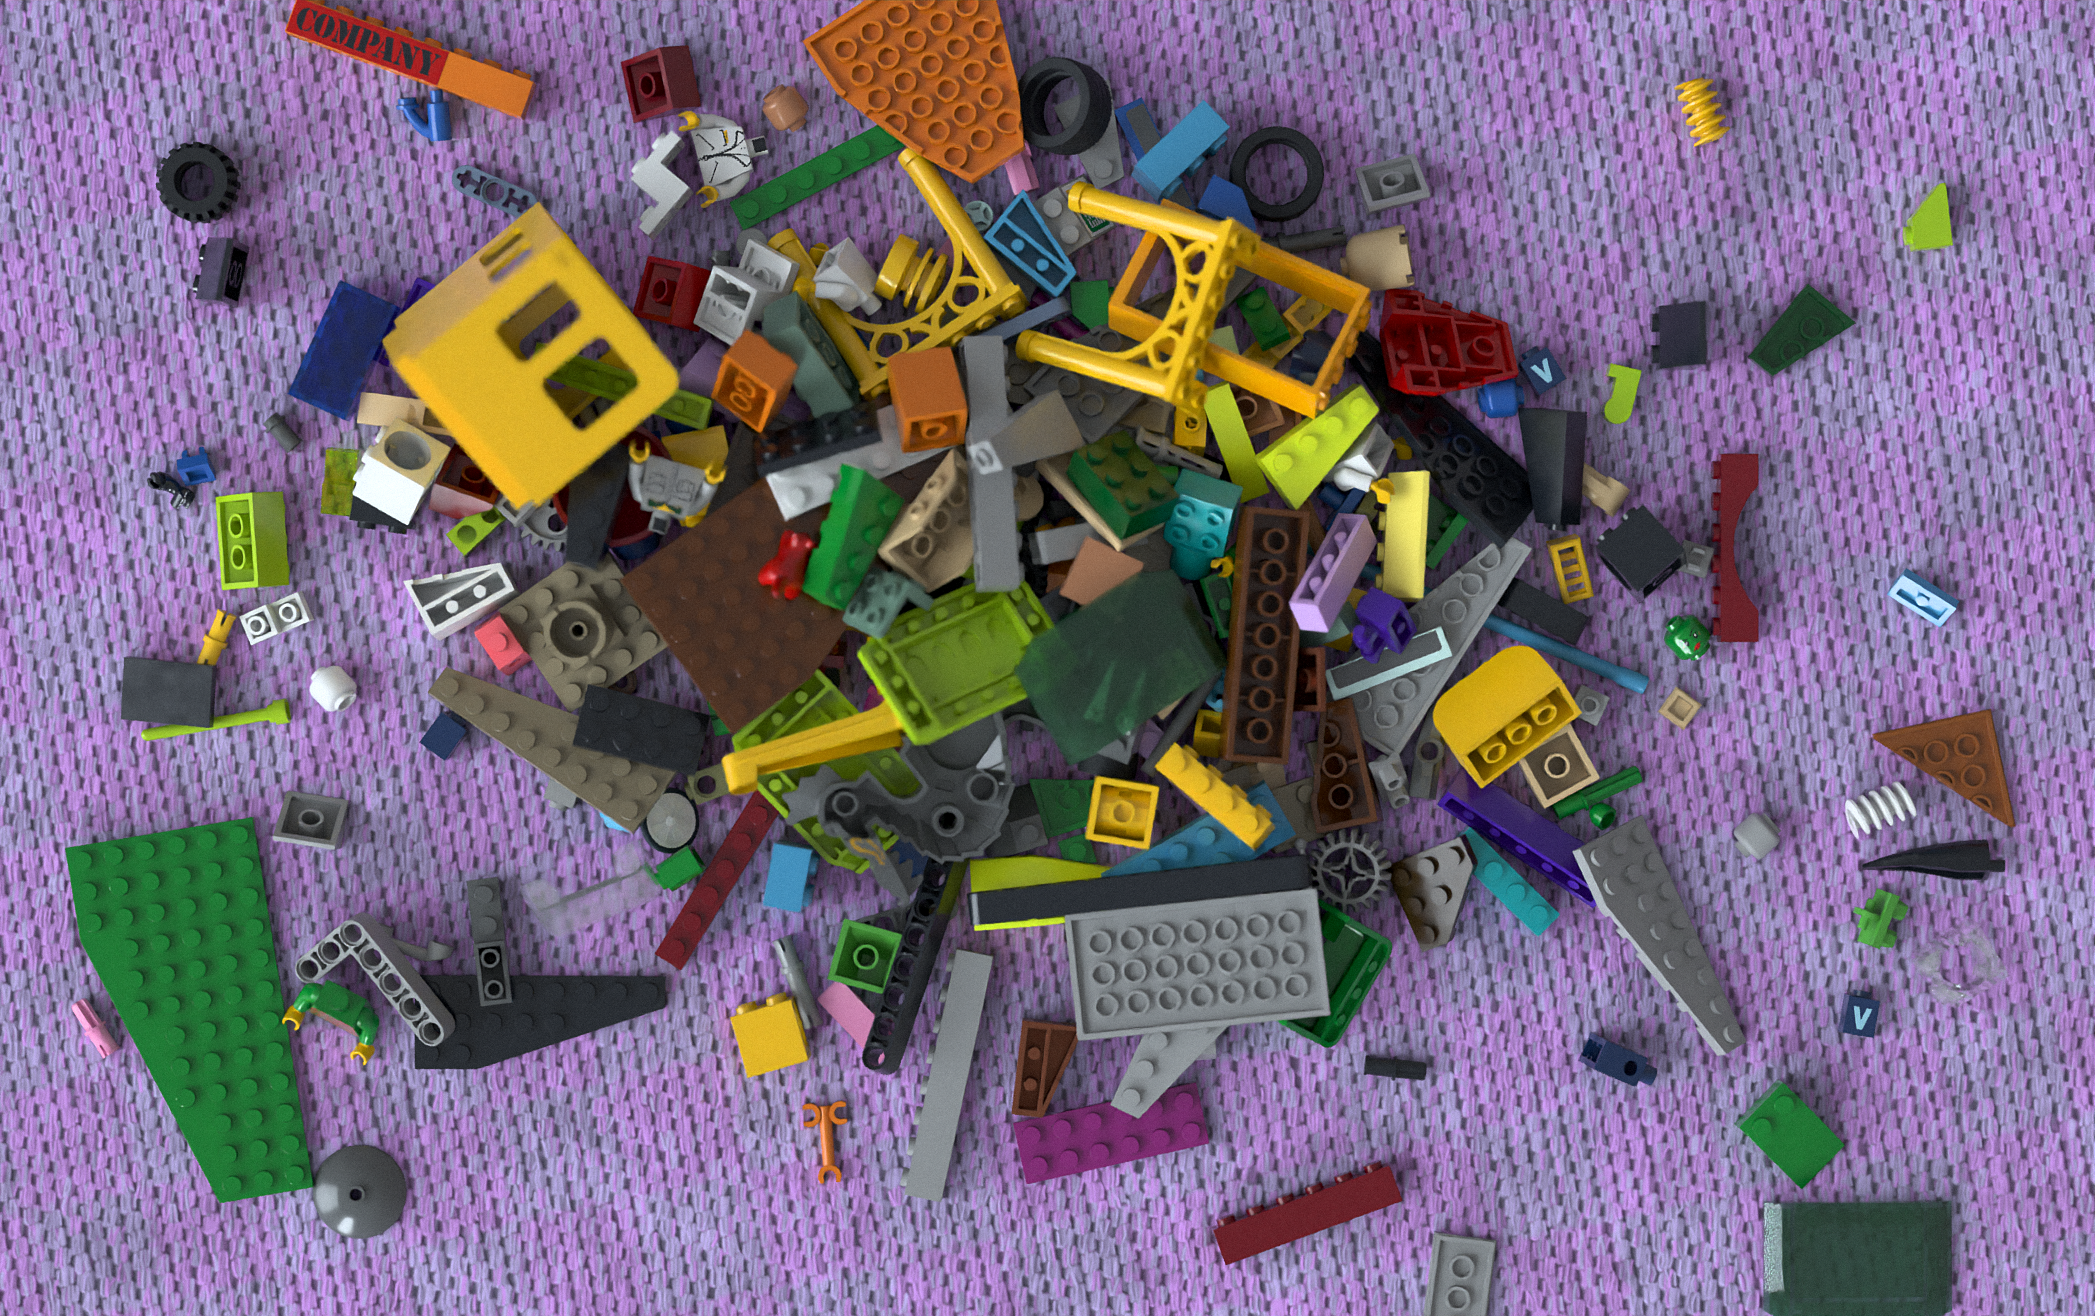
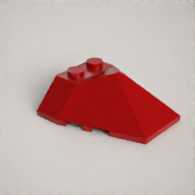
(1440, 348)

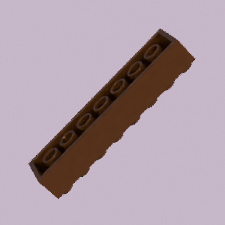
(1263, 636)

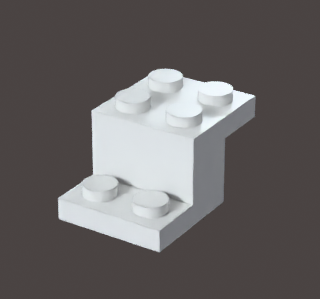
(661, 184)
(740, 293)

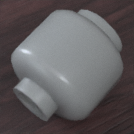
(1756, 836)

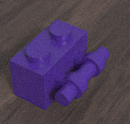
(1384, 625)

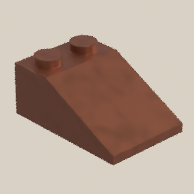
(1310, 680)

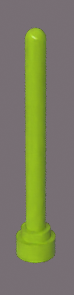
(275, 712)

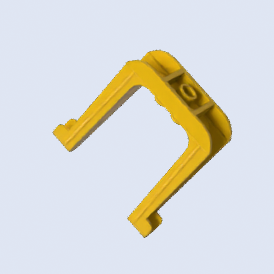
(839, 739)

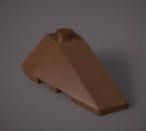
(1343, 782)

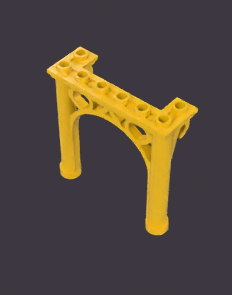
(966, 240)
(1175, 379)

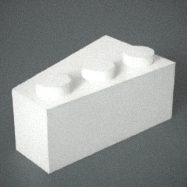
(461, 597)

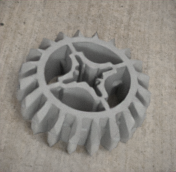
(1363, 871)

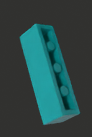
(1510, 886)

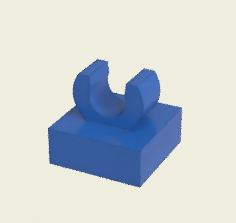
(196, 468)

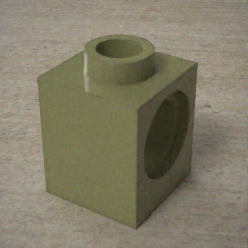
(718, 774)

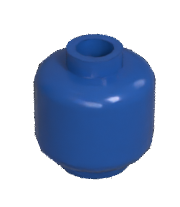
(1500, 398)

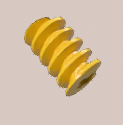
(1702, 110)

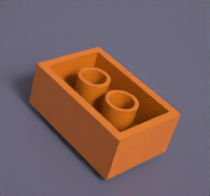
(754, 380)

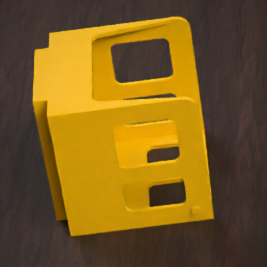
(489, 391)

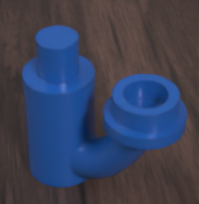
(438, 116)

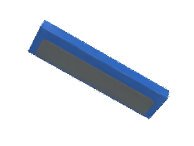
(1142, 137)

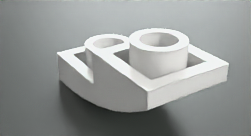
(276, 618)

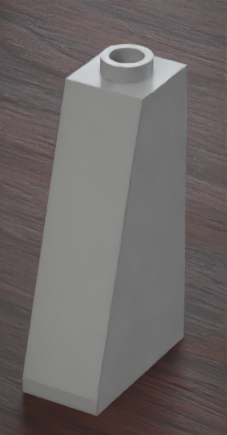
(1028, 435)
(1065, 542)

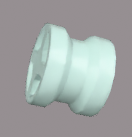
(975, 212)

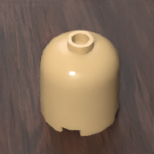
(1379, 259)

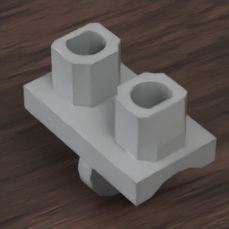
(1390, 779)

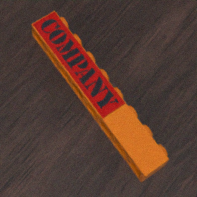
(411, 58)

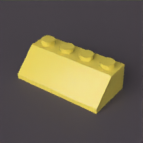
(1404, 537)

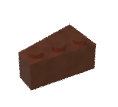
(1042, 1059)

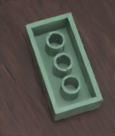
(822, 373)

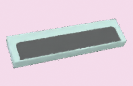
(1361, 674)

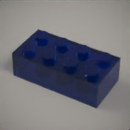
(344, 351)

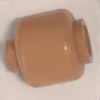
(785, 108)

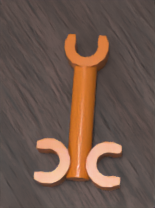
(826, 1115)

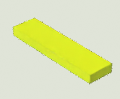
(1234, 441)

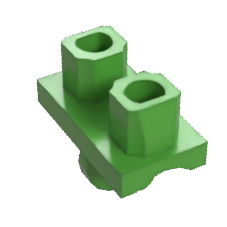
(1877, 917)

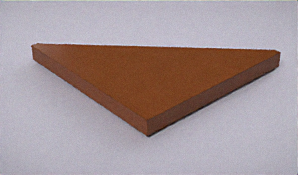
(1960, 755)

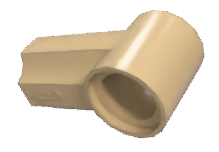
(1603, 490)

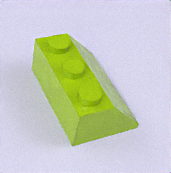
(252, 540)

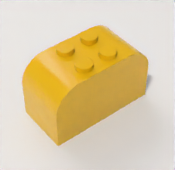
(1503, 712)

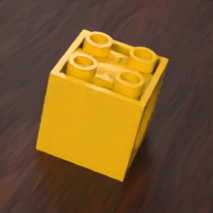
(1122, 811)
(770, 1034)

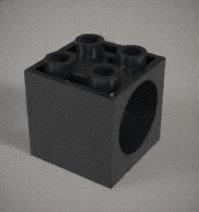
(1640, 553)

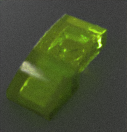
(338, 481)

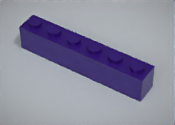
(1517, 831)

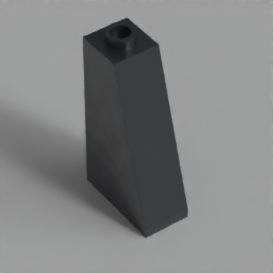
(1554, 463)

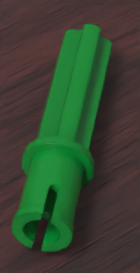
(1597, 792)

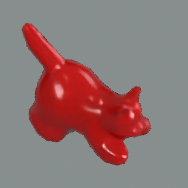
(787, 569)

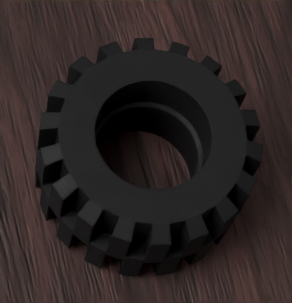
(171, 182)

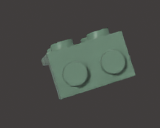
(881, 600)

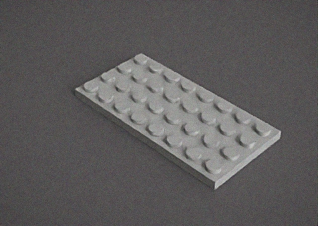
(1197, 964)

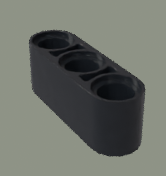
(1544, 611)

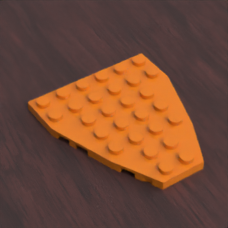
(929, 78)

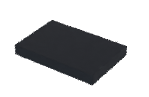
(168, 692)

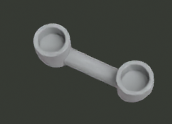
(434, 952)

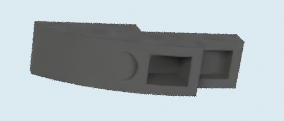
(489, 941)

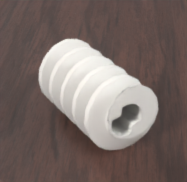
(1878, 808)

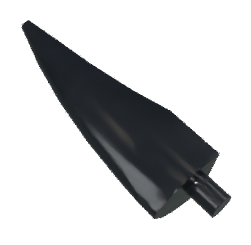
(1950, 860)

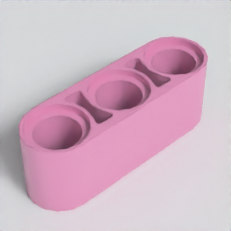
(849, 1012)

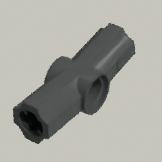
(1426, 772)

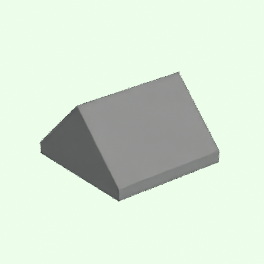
(1392, 184)
(312, 820)

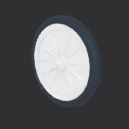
(671, 822)

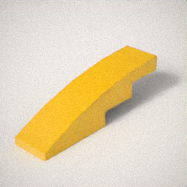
(1298, 319)

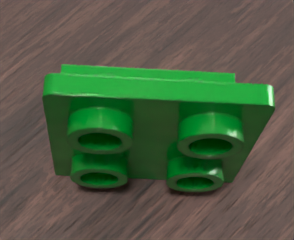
(1442, 529)

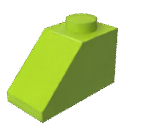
(1930, 222)

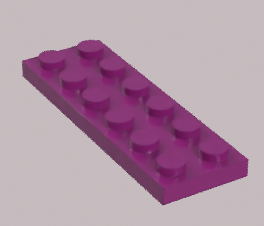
(1108, 1136)

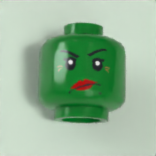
(1687, 637)

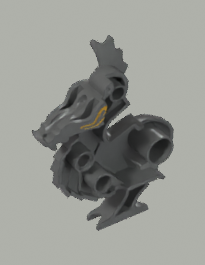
(956, 773)

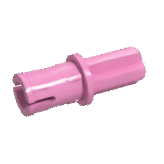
(94, 1027)

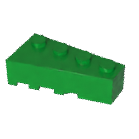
(850, 537)

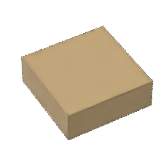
(1679, 708)

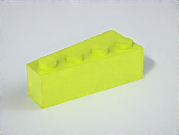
(1314, 446)

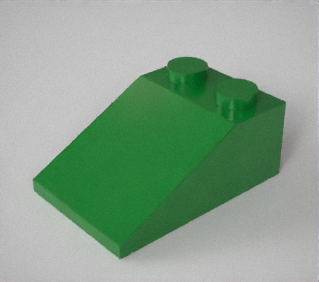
(1789, 1133)

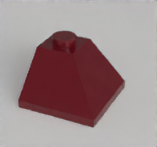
(462, 487)

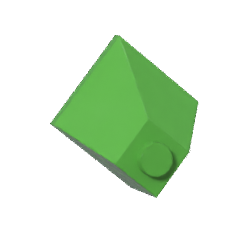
(864, 956)

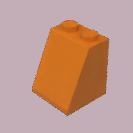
(927, 399)

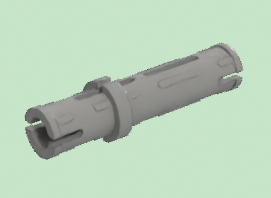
(793, 970)

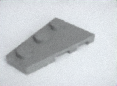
(1103, 159)

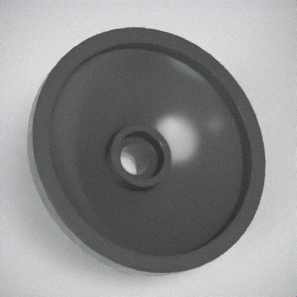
(378, 1180)

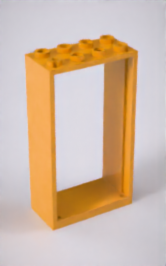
(1279, 268)

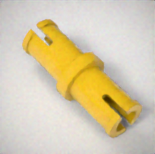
(216, 638)

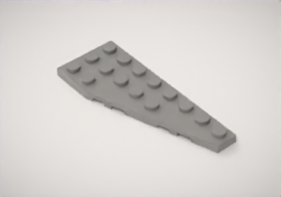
(1461, 606)
(1640, 897)

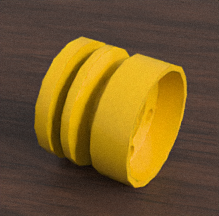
(911, 274)

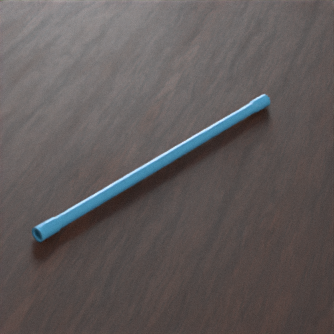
(1620, 675)

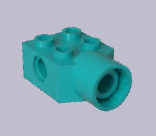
(1201, 523)

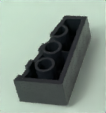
(595, 506)

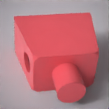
(502, 644)

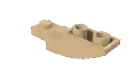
(382, 410)

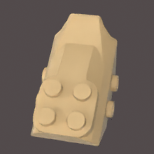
(934, 533)

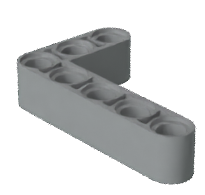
(381, 973)

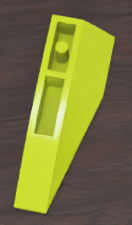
(1027, 871)

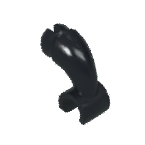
(167, 483)

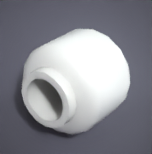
(333, 688)

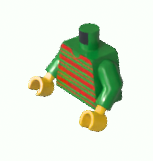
(341, 1009)

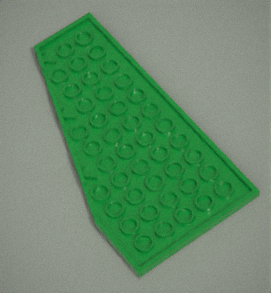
(195, 976)

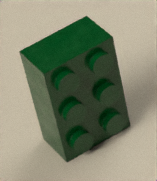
(1122, 484)

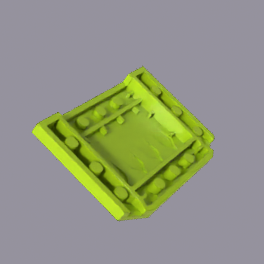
(955, 658)
(805, 708)

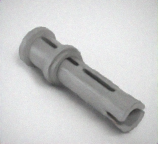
(1162, 445)

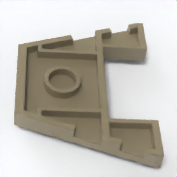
(1292, 797)

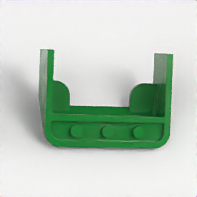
(1352, 964)

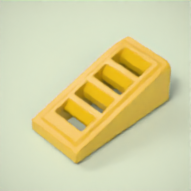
(1565, 542)

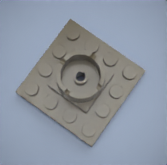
(614, 636)

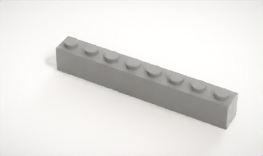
(990, 494)
(948, 1074)

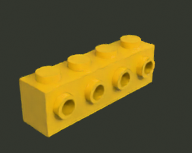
(1214, 796)

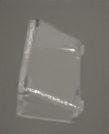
(631, 888)

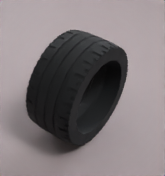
(1093, 110)
(1312, 160)

